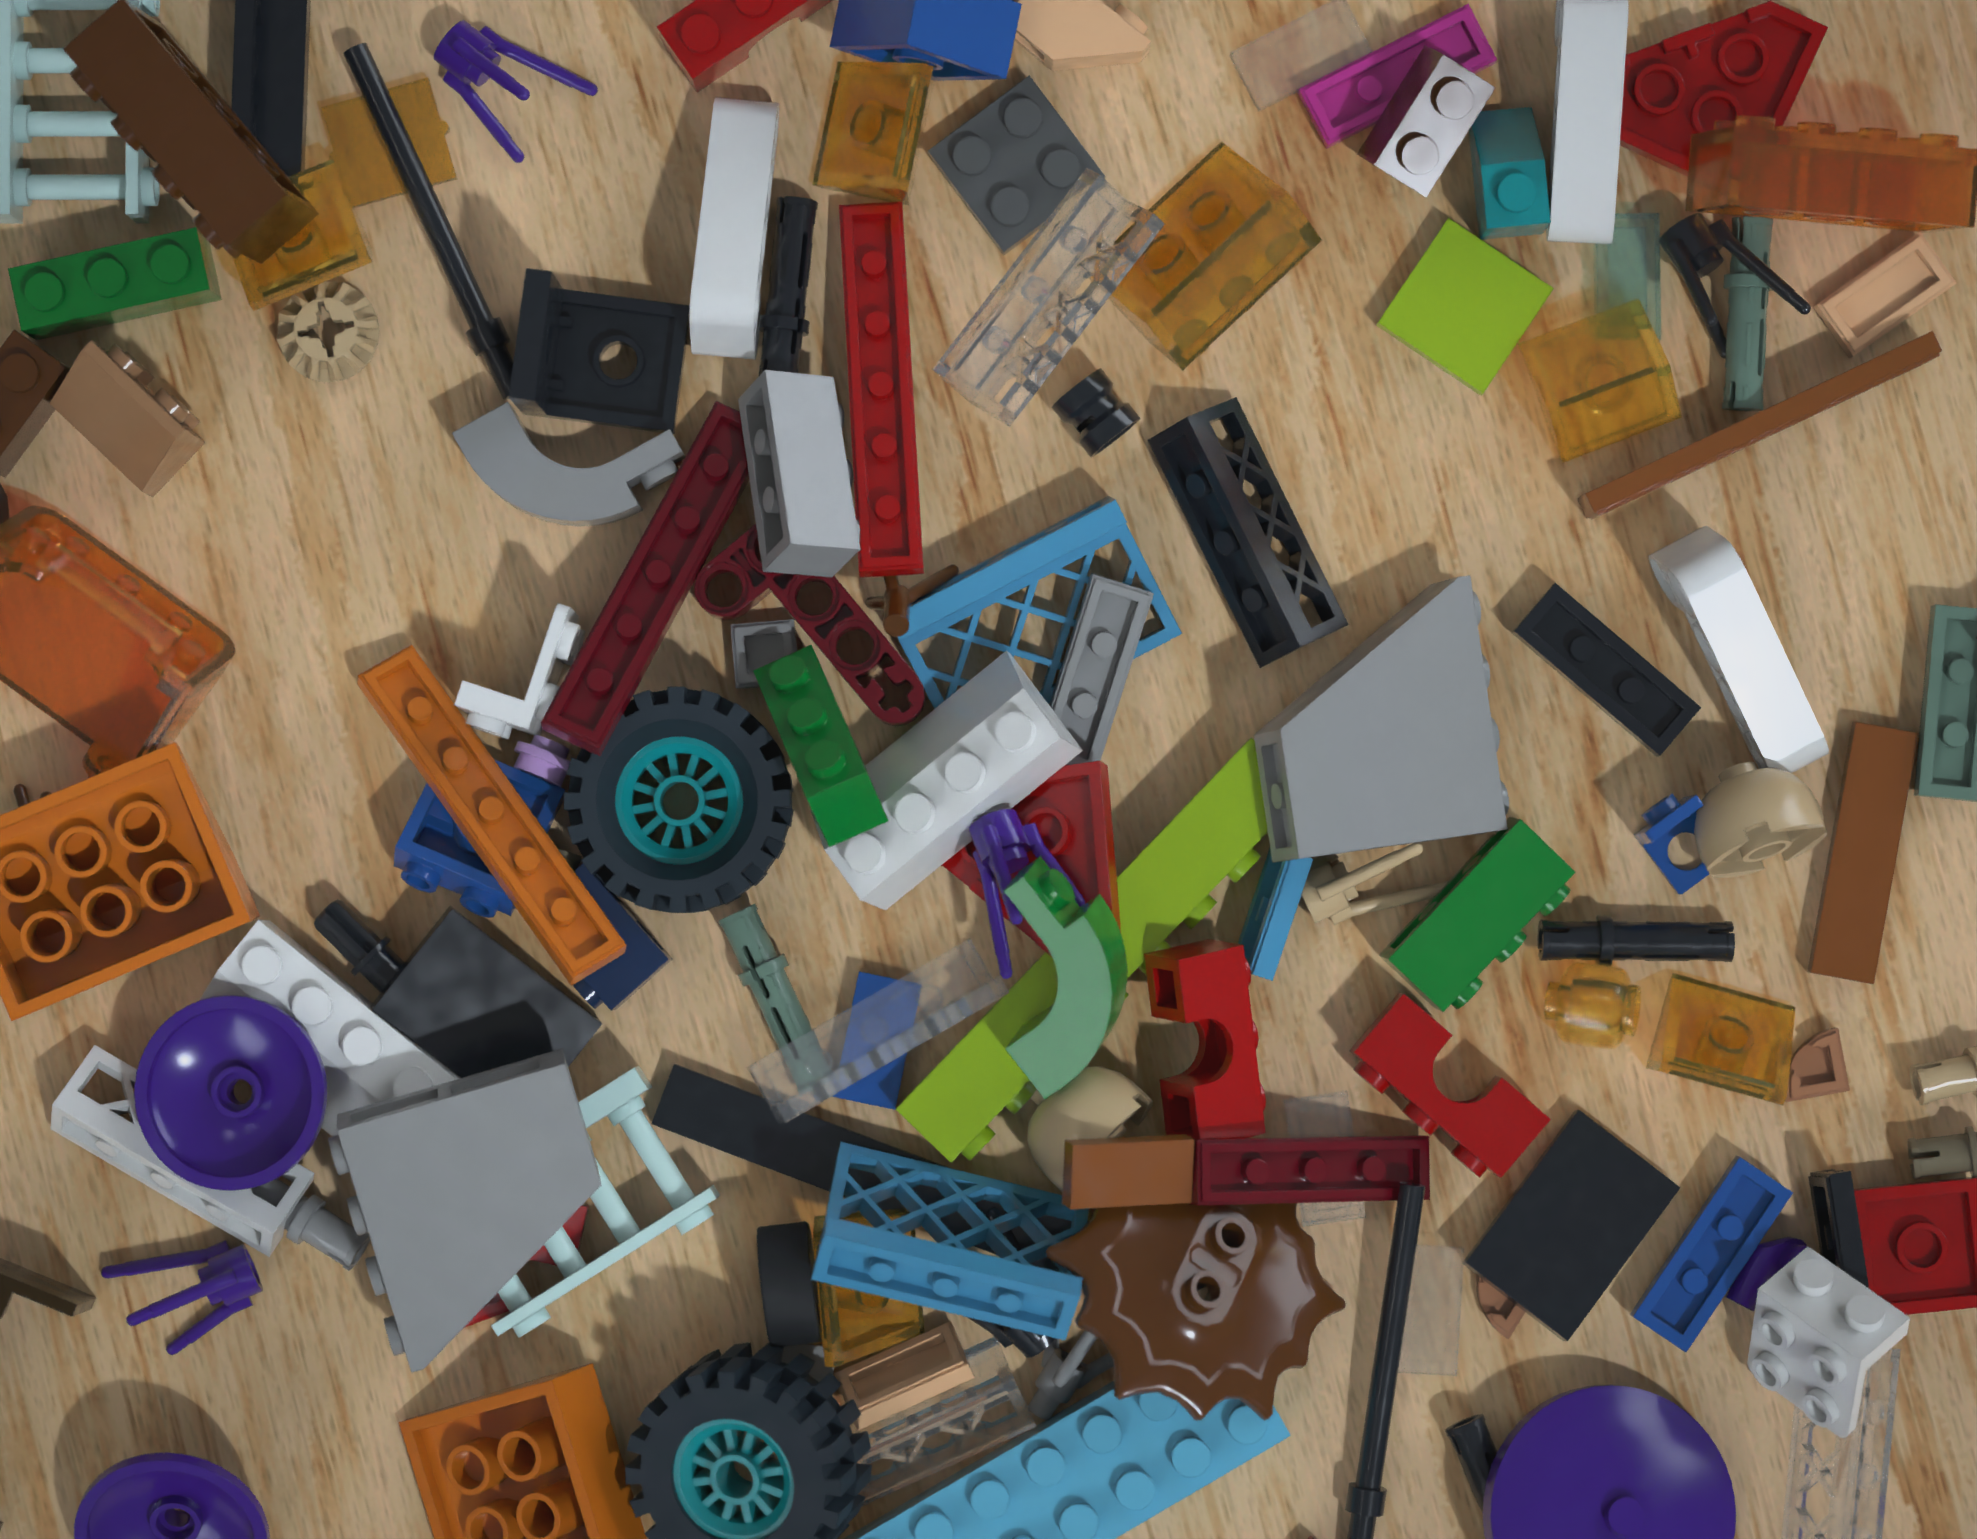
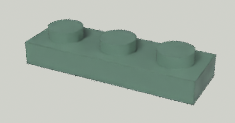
(1949, 707)

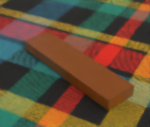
(1863, 852)

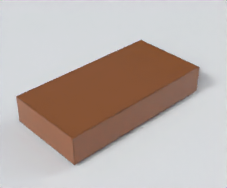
(1128, 1171)

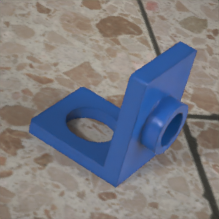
(1664, 822)

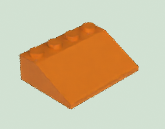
(111, 880)
(524, 1464)

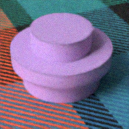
(543, 759)

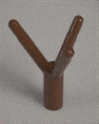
(898, 599)

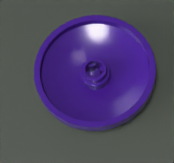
(1608, 1469)

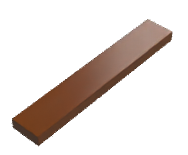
(1760, 426)

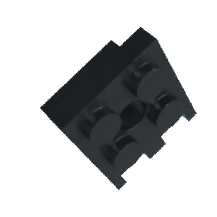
(562, 349)

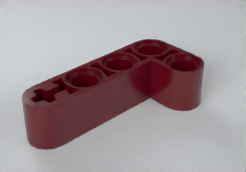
(823, 629)

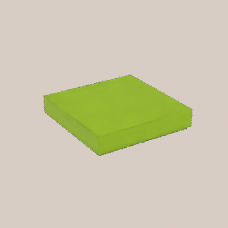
(1464, 306)

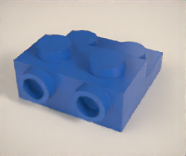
(437, 852)

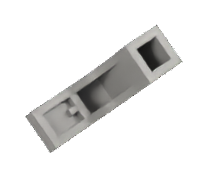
(556, 493)

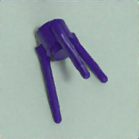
(473, 58)
(1002, 850)
(227, 1278)

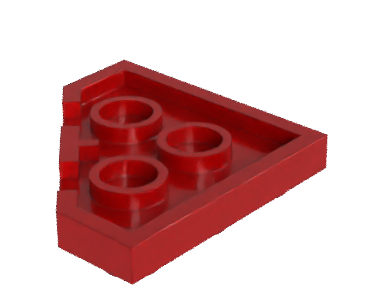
(1712, 74)
(1076, 828)

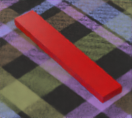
(881, 389)

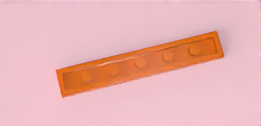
(491, 815)

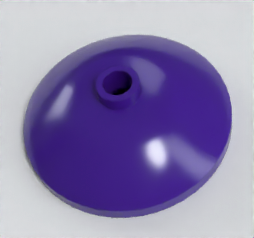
(190, 1102)
(140, 1497)

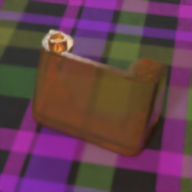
(100, 640)

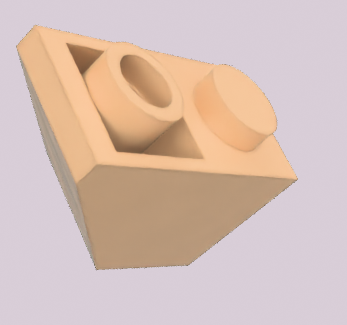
(1080, 34)

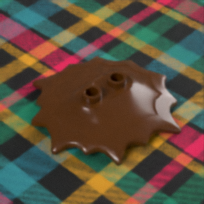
(1145, 1306)

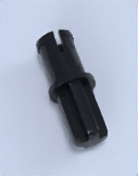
(358, 944)

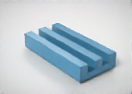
(1272, 913)

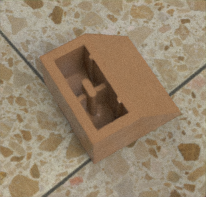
(120, 416)

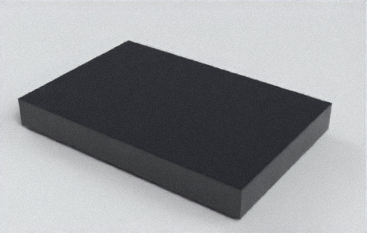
(479, 1002)
(1571, 1225)

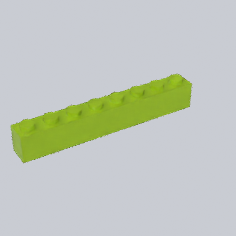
(1155, 894)

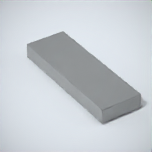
(1099, 662)

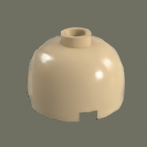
(1755, 818)
(1085, 1108)

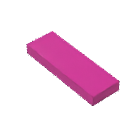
(1360, 91)

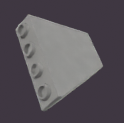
(1389, 739)
(462, 1190)

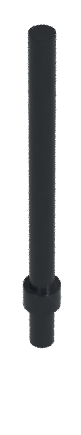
(486, 333)
(1366, 1495)

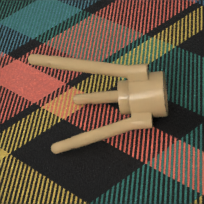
(1332, 887)

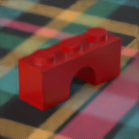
(718, 34)
(1401, 1054)
(1222, 1087)

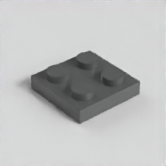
(1013, 163)

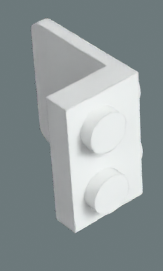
(499, 712)
(1818, 1337)

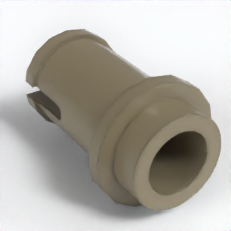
(1952, 1153)

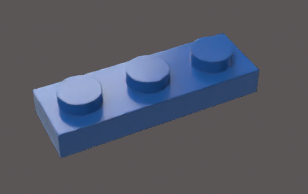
(1711, 1253)

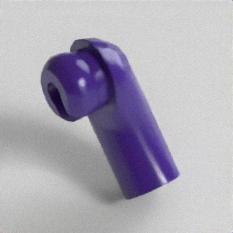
(1761, 1266)

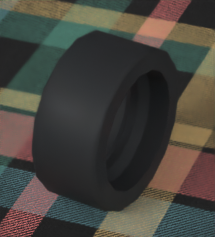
(786, 1284)

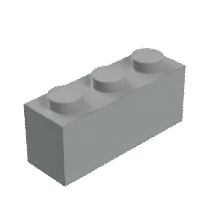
(799, 473)

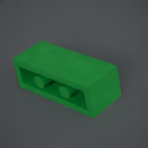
(114, 284)
(820, 746)
(1479, 916)

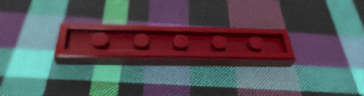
(652, 585)

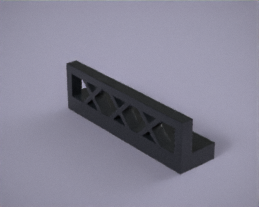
(273, 76)
(1239, 535)

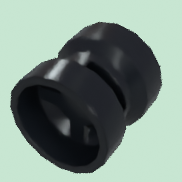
(1095, 412)

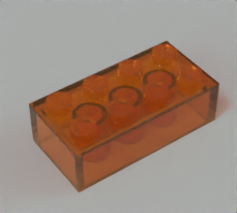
(1832, 176)

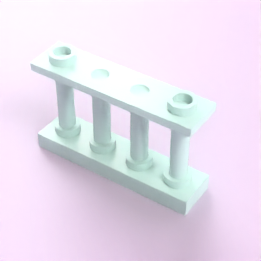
(21, 124)
(622, 1105)

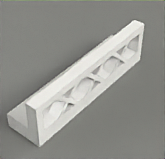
(123, 1145)

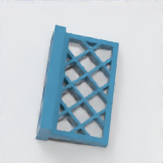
(1021, 568)
(946, 1273)

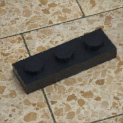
(1606, 670)

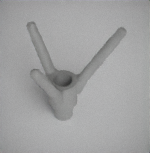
(1065, 1373)

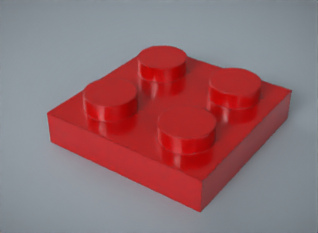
(1921, 1243)

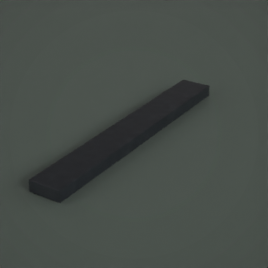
(801, 1148)

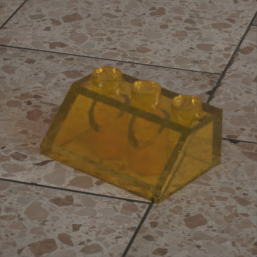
(1218, 253)

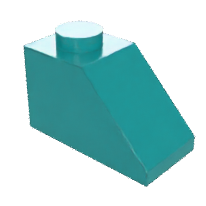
(1508, 174)

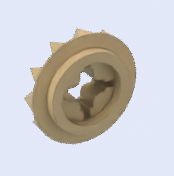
(352, 347)

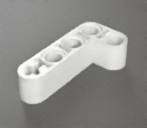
(1586, 119)
(733, 228)
(1729, 621)

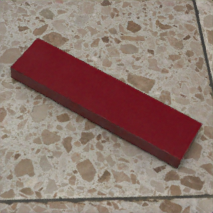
(1307, 1169)

